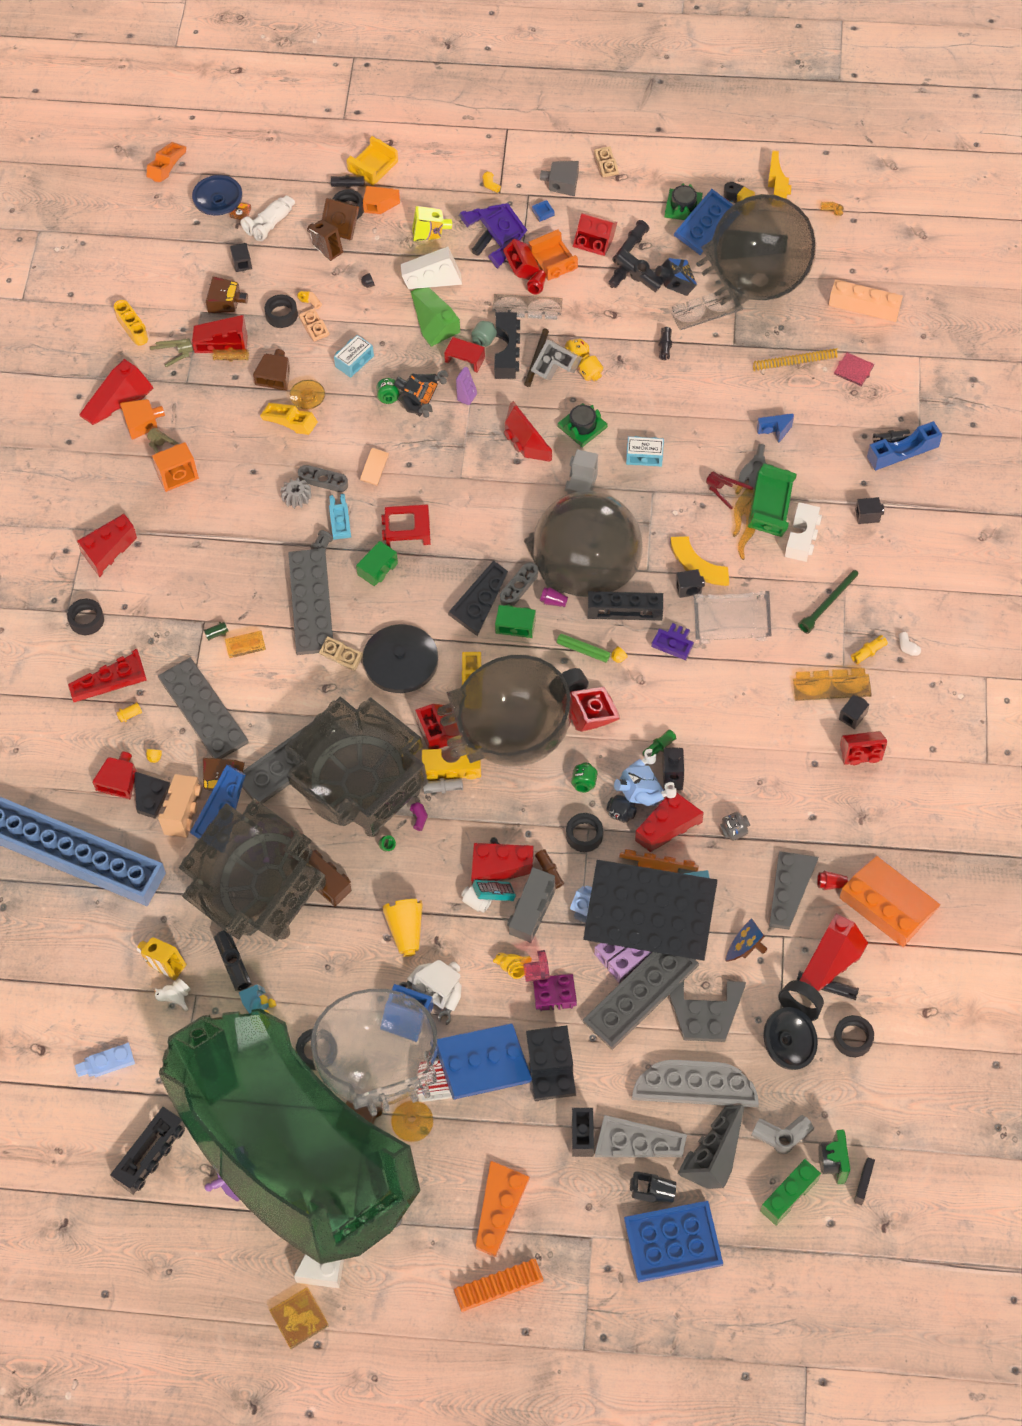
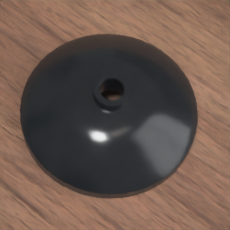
(798, 1037)

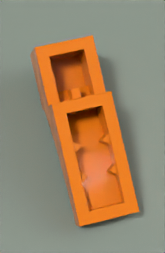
(164, 161)

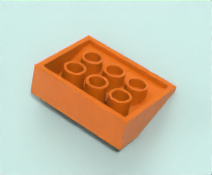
(889, 900)

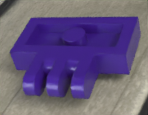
(673, 642)

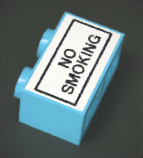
(353, 356)
(645, 451)

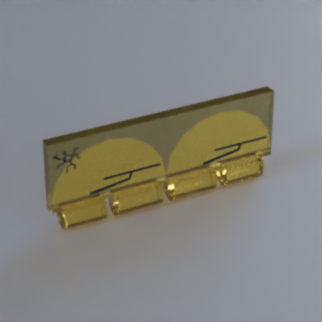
(833, 687)

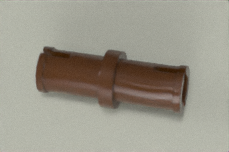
(549, 867)

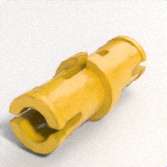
(869, 649)

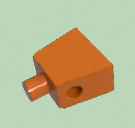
(140, 417)

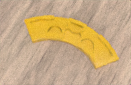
(691, 561)

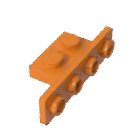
(650, 861)

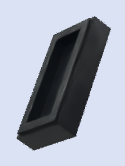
(864, 1181)

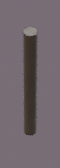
(541, 343)

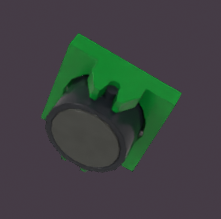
(682, 202)
(581, 423)
(834, 1157)

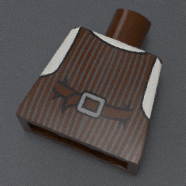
(326, 239)

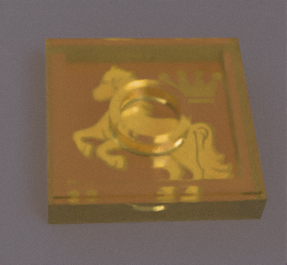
(298, 1318)

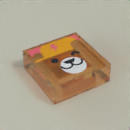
(241, 211)

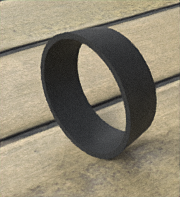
(808, 991)

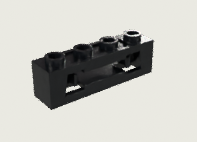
(625, 605)
(126, 1172)

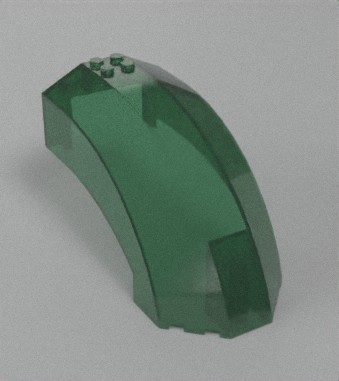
(285, 1138)

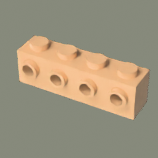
(865, 300)

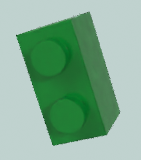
(377, 563)
(515, 621)

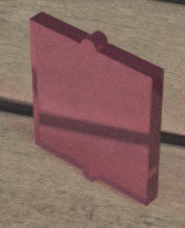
(854, 369)

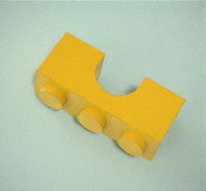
(438, 768)

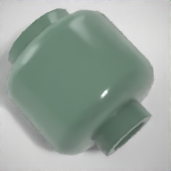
(484, 333)

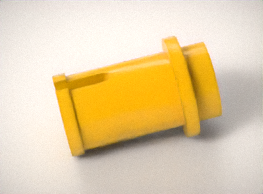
(128, 712)

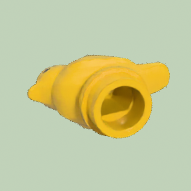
(512, 964)

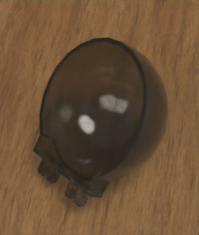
(761, 249)
(509, 711)

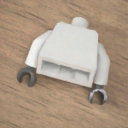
(439, 982)

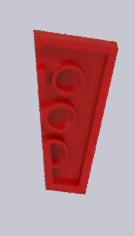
(118, 675)

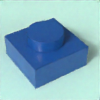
(543, 210)

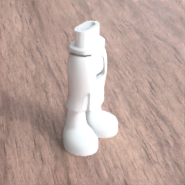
(268, 218)

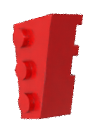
(220, 335)
(668, 820)

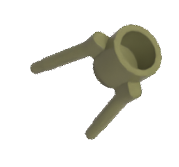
(183, 346)
(158, 438)

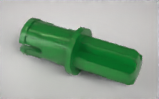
(661, 742)

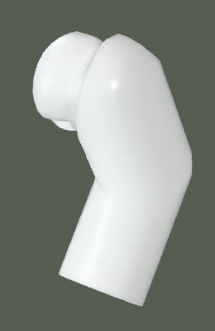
(907, 646)

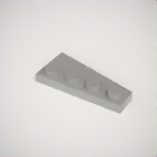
(633, 1139)

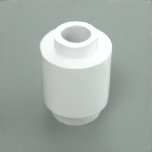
(470, 898)

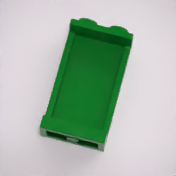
(771, 500)

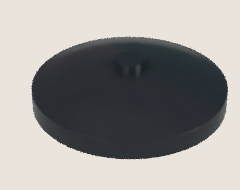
(400, 658)

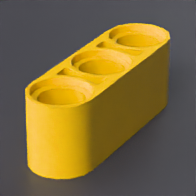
(131, 322)

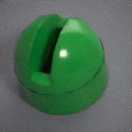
(389, 845)

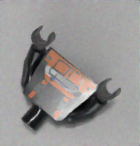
(418, 391)

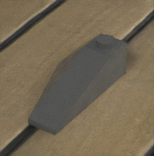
(714, 1157)

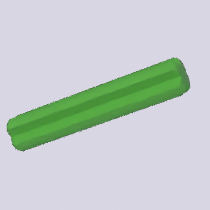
(583, 648)

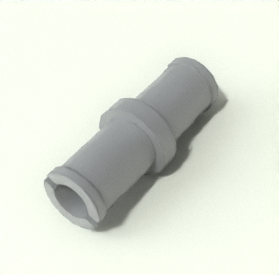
(443, 785)

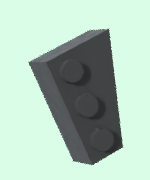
(532, 905)

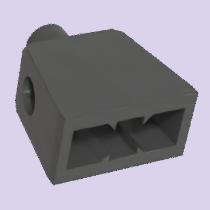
(562, 177)

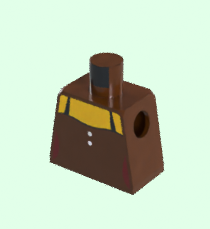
(224, 296)
(213, 769)

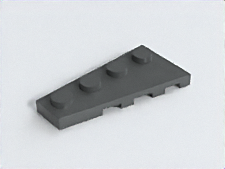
(790, 885)

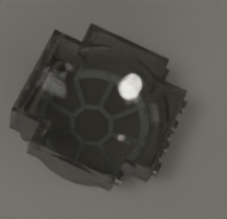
(356, 764)
(251, 872)

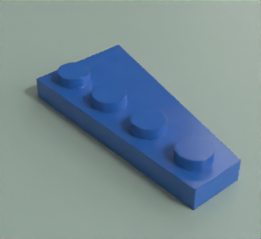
(225, 791)

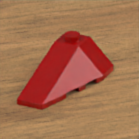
(122, 385)
(837, 950)

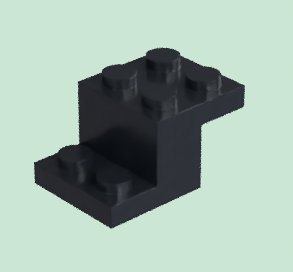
(551, 1063)

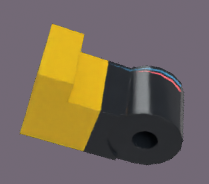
(735, 192)

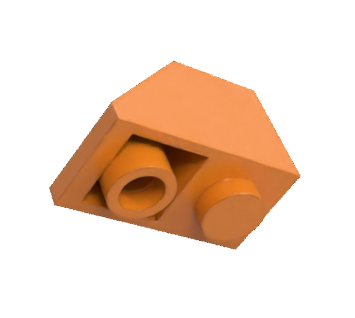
(379, 200)

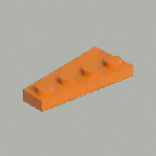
(500, 1203)

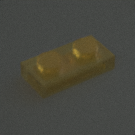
(245, 644)

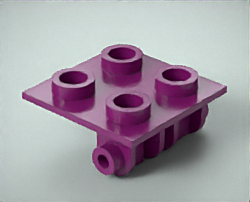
(555, 991)

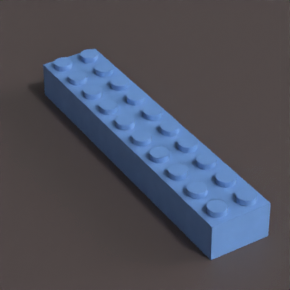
(79, 853)

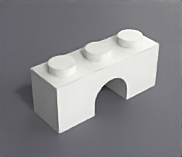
(799, 544)

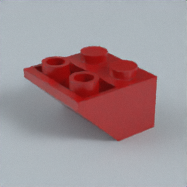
(594, 234)
(431, 729)
(863, 747)

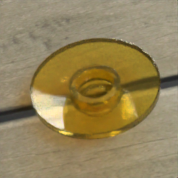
(304, 389)
(414, 1130)

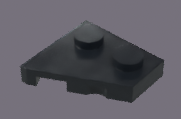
(150, 794)

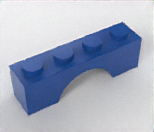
(920, 441)

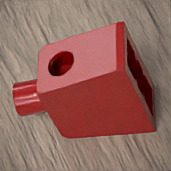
(116, 776)

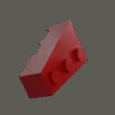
(107, 543)
(501, 861)

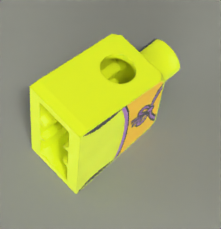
(429, 223)

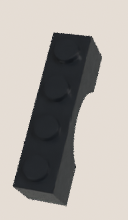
(505, 361)

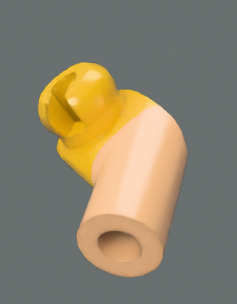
(309, 297)

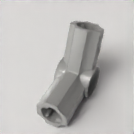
(793, 1133)

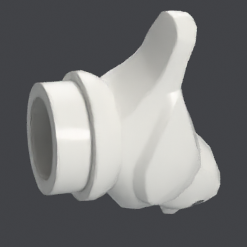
(174, 993)

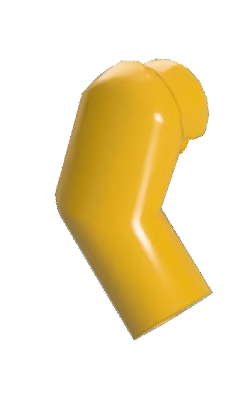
(488, 182)

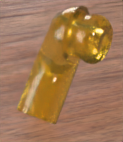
(833, 206)

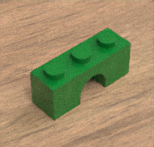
(789, 1191)

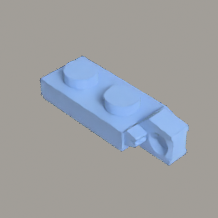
(106, 1061)

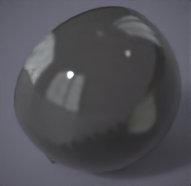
(586, 544)

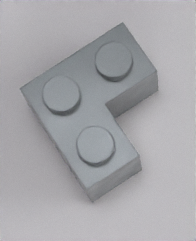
(551, 357)
(583, 472)

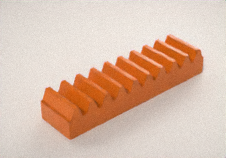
(498, 1285)

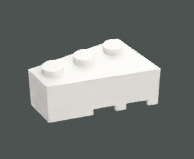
(432, 270)
(318, 1274)

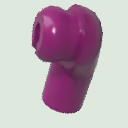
(421, 814)

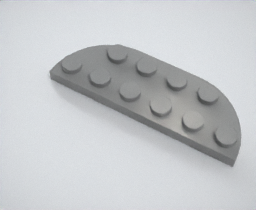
(695, 1084)

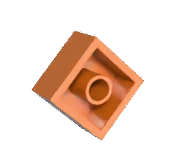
(175, 466)

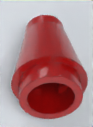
(536, 283)
(830, 880)

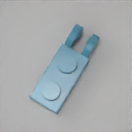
(339, 518)

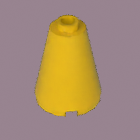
(405, 924)

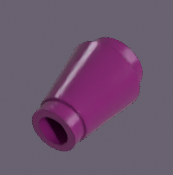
(553, 597)

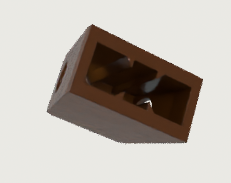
(273, 371)

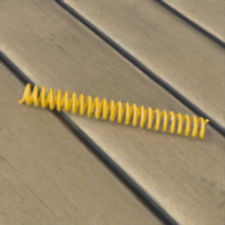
(791, 357)

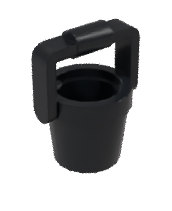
(658, 1188)

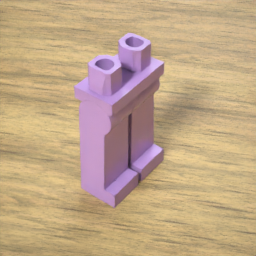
(620, 959)

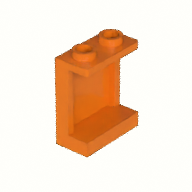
(553, 255)

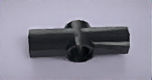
(633, 266)
(236, 970)

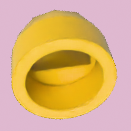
(618, 655)
(153, 755)

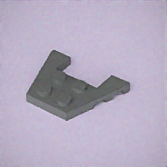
(706, 1019)

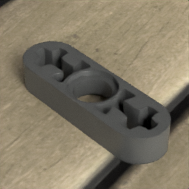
(317, 472)
(519, 577)

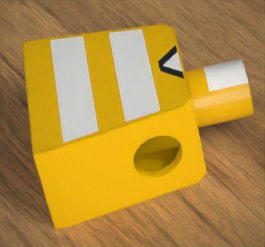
(162, 957)

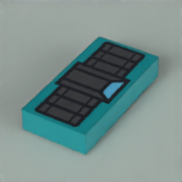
(494, 890)

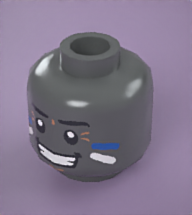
(735, 826)

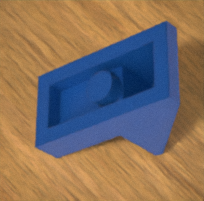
(780, 424)

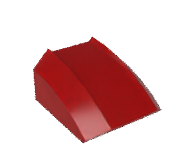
(592, 709)

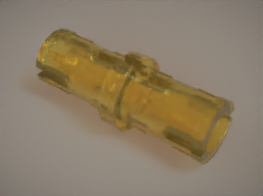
(230, 354)

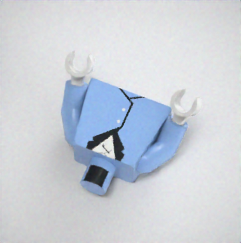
(640, 783)

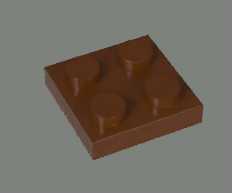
(342, 216)

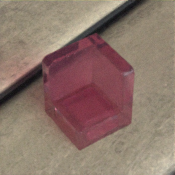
(537, 970)

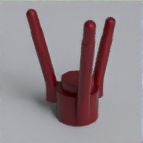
(717, 481)

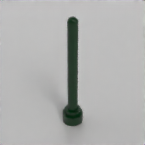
(807, 623)

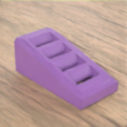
(465, 387)

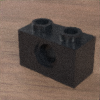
(582, 1132)

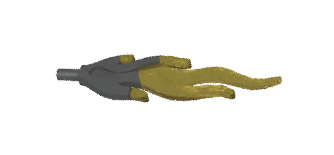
(744, 502)

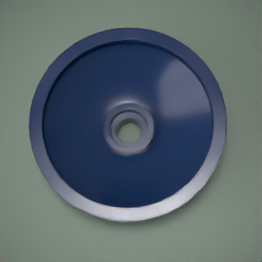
(217, 195)

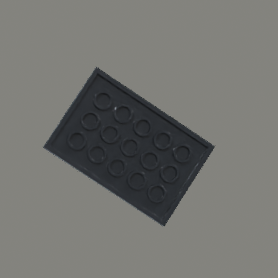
(650, 910)

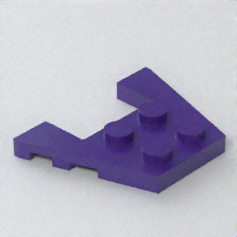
(501, 224)

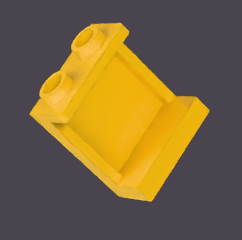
(373, 161)

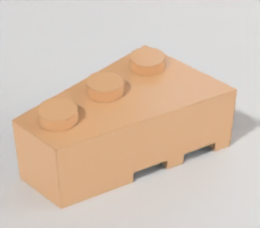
(180, 806)

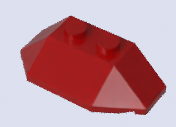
(525, 436)

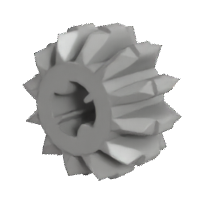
(296, 493)

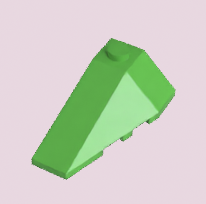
(434, 316)

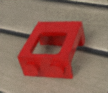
(421, 529)

